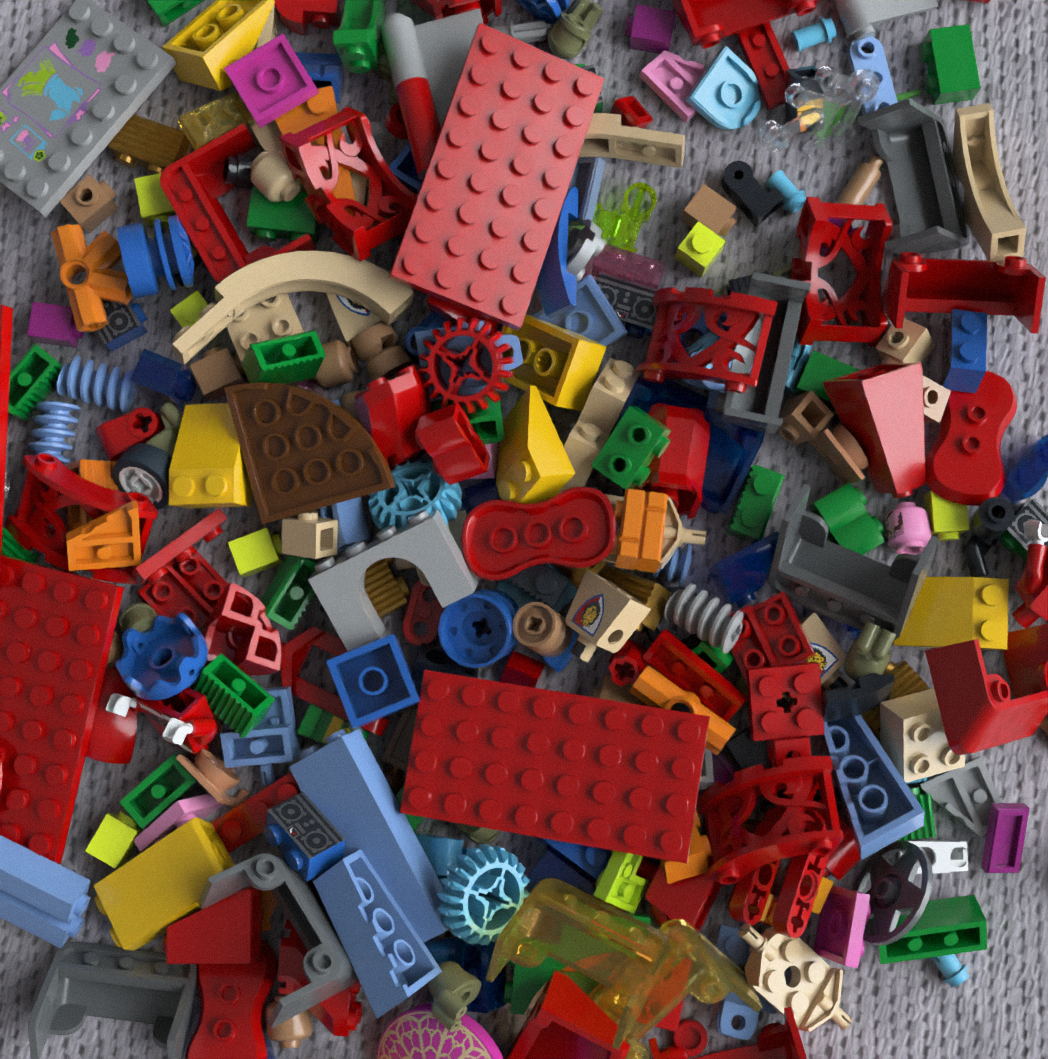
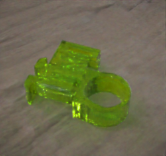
(627, 226)

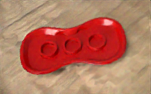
(967, 457)
(565, 530)
(232, 1009)

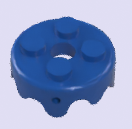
(146, 652)

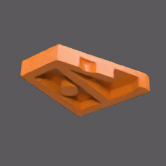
(106, 541)

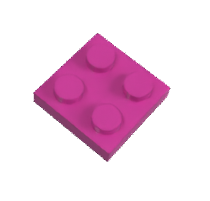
(271, 80)
(842, 926)

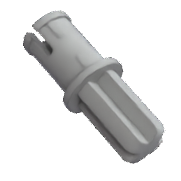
(525, 31)

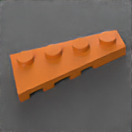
(309, 113)

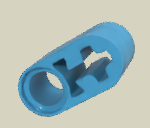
(440, 851)

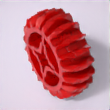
(439, 351)

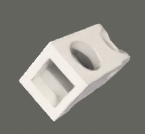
(943, 854)

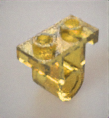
(215, 119)

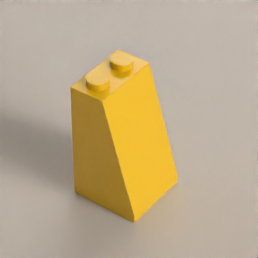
(161, 884)

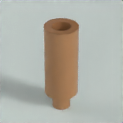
(861, 182)

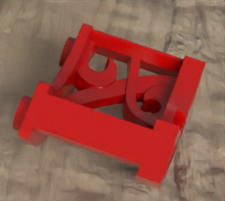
(384, 187)
(816, 229)
(666, 345)
(37, 512)
(725, 821)

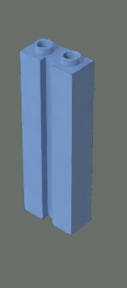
(360, 804)
(40, 894)

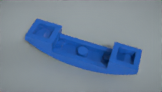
(554, 283)

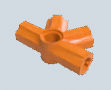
(100, 280)
(662, 693)

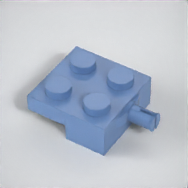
(268, 743)

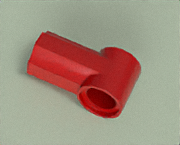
(627, 663)

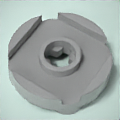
(582, 246)

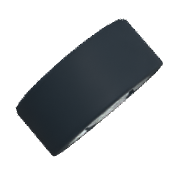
(144, 471)

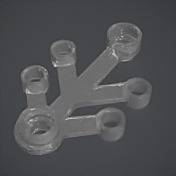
(857, 90)

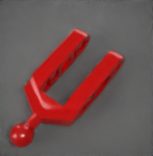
(293, 659)
(797, 890)

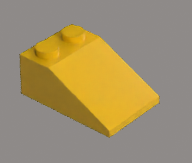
(216, 40)
(556, 362)
(531, 456)
(208, 461)
(958, 611)

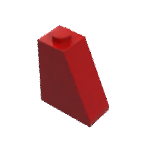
(219, 933)

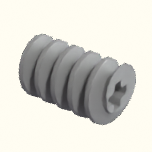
(704, 617)

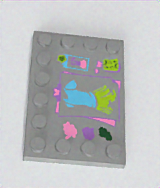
(72, 101)

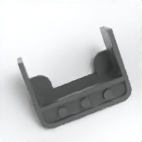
(920, 176)
(761, 406)
(841, 580)
(326, 961)
(118, 986)

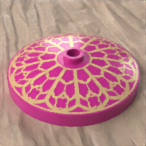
(421, 1036)

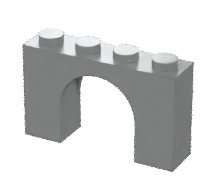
(422, 542)

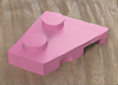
(673, 81)
(175, 817)

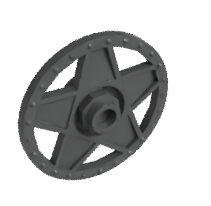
(893, 891)

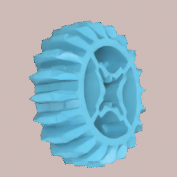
(415, 490)
(482, 871)

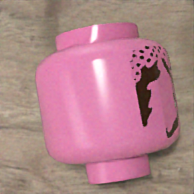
(907, 528)

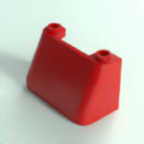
(715, 19)
(566, 1026)

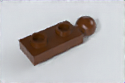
(399, 749)

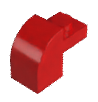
(297, 13)

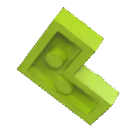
(619, 883)

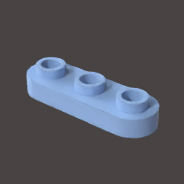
(878, 65)

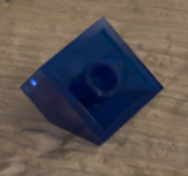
(744, 571)

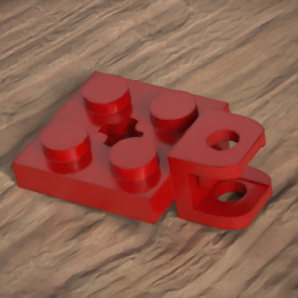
(790, 728)

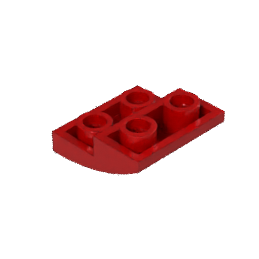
(186, 588)
(771, 635)

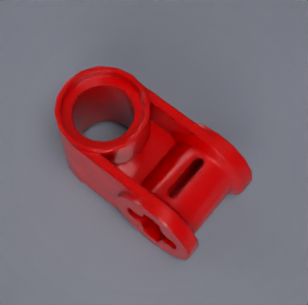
(127, 430)

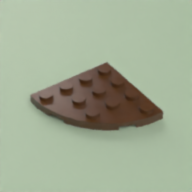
(302, 450)

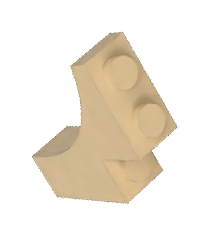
(986, 197)
(598, 419)

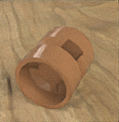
(379, 349)
(541, 629)

